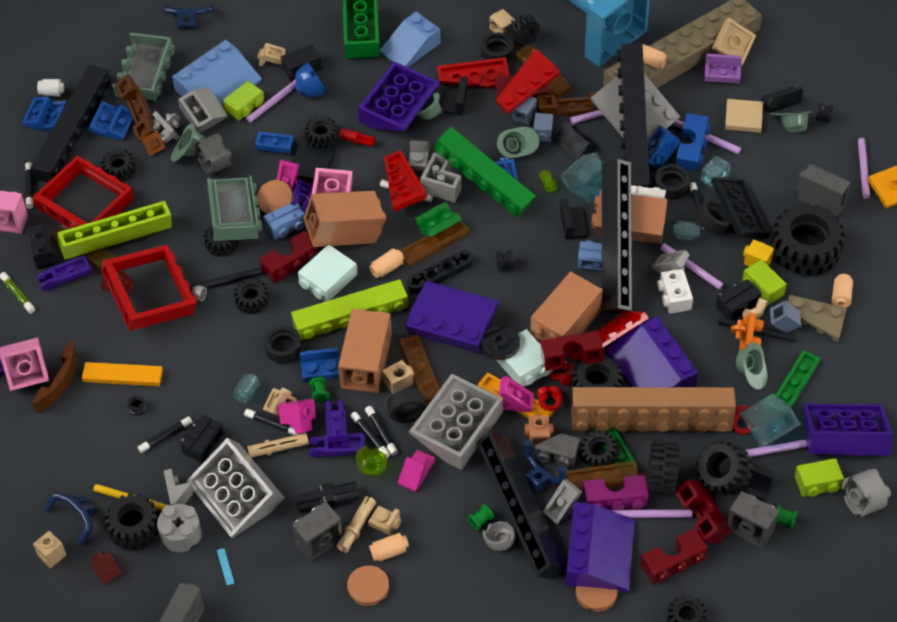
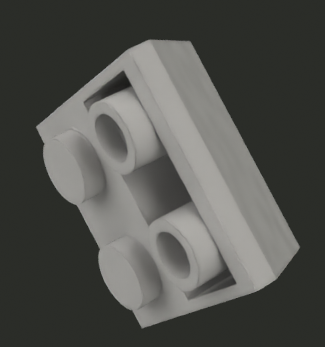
(202, 109)

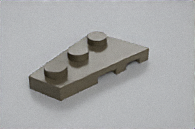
(820, 315)

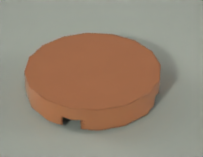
(274, 195)
(368, 585)
(596, 598)

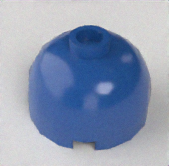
(309, 82)

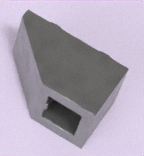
(558, 450)

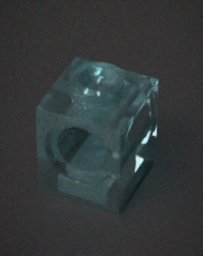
(715, 168)

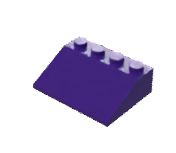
(396, 98)
(451, 316)
(652, 357)
(847, 429)
(599, 548)

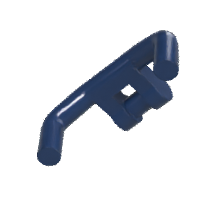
(192, 12)
(538, 471)
(81, 506)

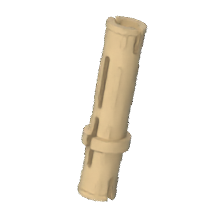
(269, 447)
(352, 531)

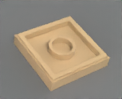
(734, 40)
(744, 115)

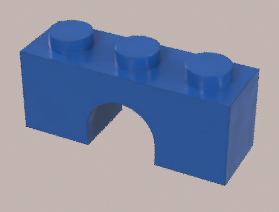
(690, 155)

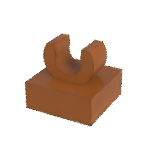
(153, 143)

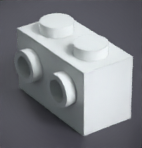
(675, 291)

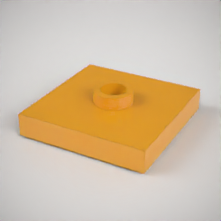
(885, 186)

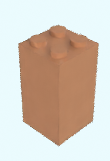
(344, 218)
(647, 218)
(567, 309)
(365, 350)

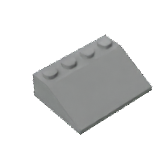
(657, 107)
(457, 420)
(234, 488)

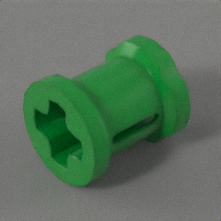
(318, 387)
(480, 517)
(786, 517)

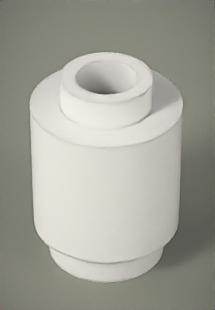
(50, 87)

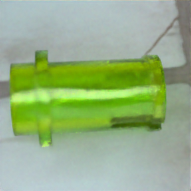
(549, 184)

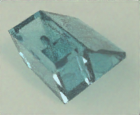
(584, 177)
(769, 419)

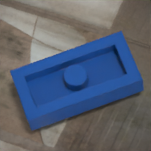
(274, 142)

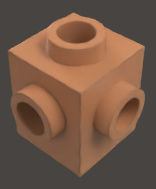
(538, 429)

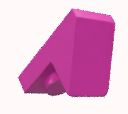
(288, 173)
(515, 396)
(415, 470)

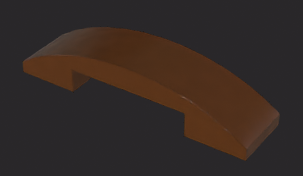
(138, 106)
(566, 106)
(48, 396)

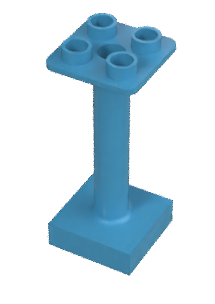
(610, 25)

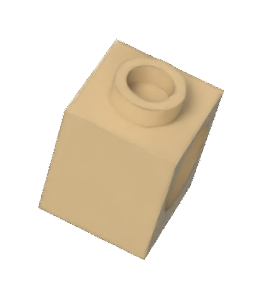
(500, 21)
(398, 383)
(49, 549)

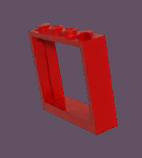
(43, 197)
(154, 316)

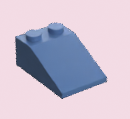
(411, 40)

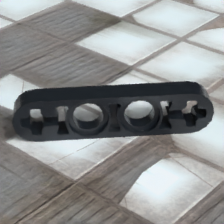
(437, 269)

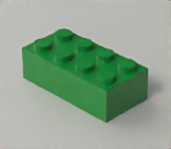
(361, 29)

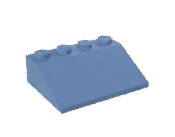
(220, 69)

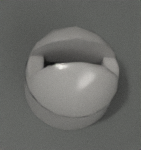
(200, 292)

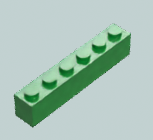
(484, 172)

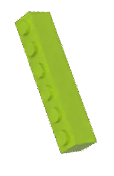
(114, 230)
(336, 313)

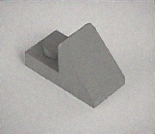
(419, 154)
(671, 261)
(177, 493)
(562, 502)

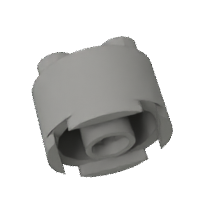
(865, 492)
(179, 527)

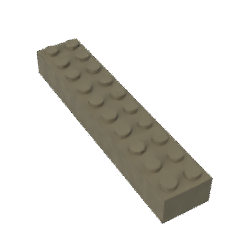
(694, 41)

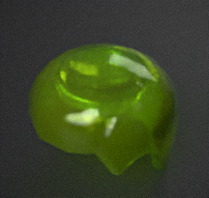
(371, 461)

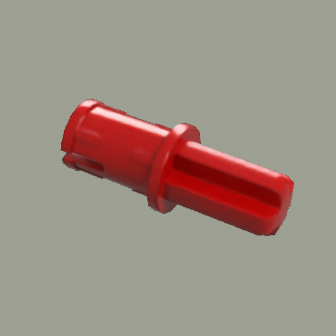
(356, 137)

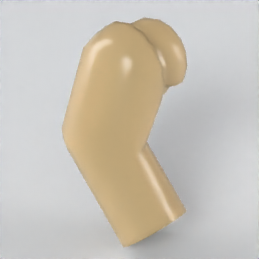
(758, 310)

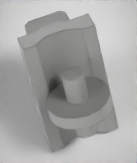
(171, 121)

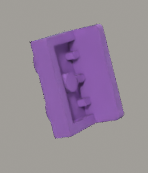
(722, 68)

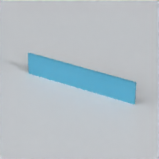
(225, 566)

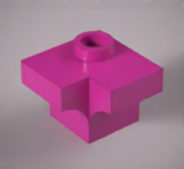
(298, 414)

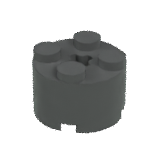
(212, 154)

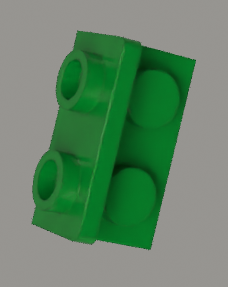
(436, 220)

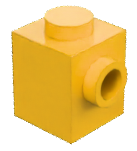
(756, 252)

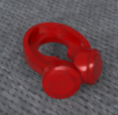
(566, 377)
(556, 394)
(737, 416)

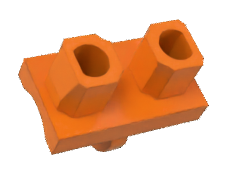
(745, 329)

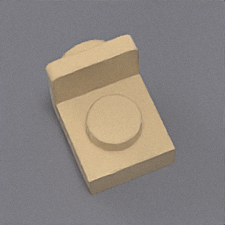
(270, 53)
(277, 397)
(385, 520)

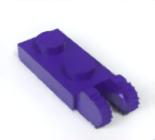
(302, 194)
(64, 273)
(336, 423)
(350, 447)

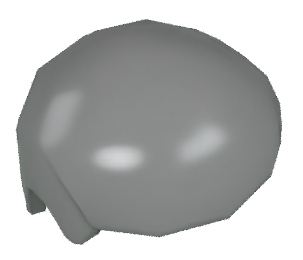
(499, 536)

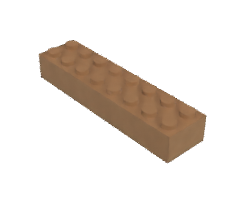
(653, 409)

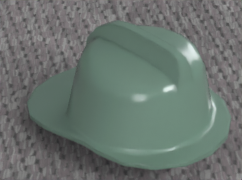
(431, 108)
(794, 121)
(517, 142)
(186, 143)
(752, 365)

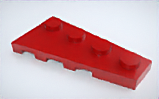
(479, 73)
(529, 80)
(402, 181)
(618, 326)

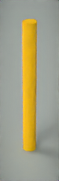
(116, 494)

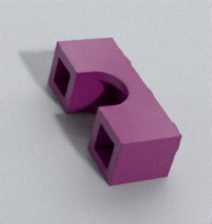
(631, 496)

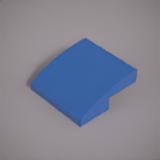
(43, 113)
(111, 121)

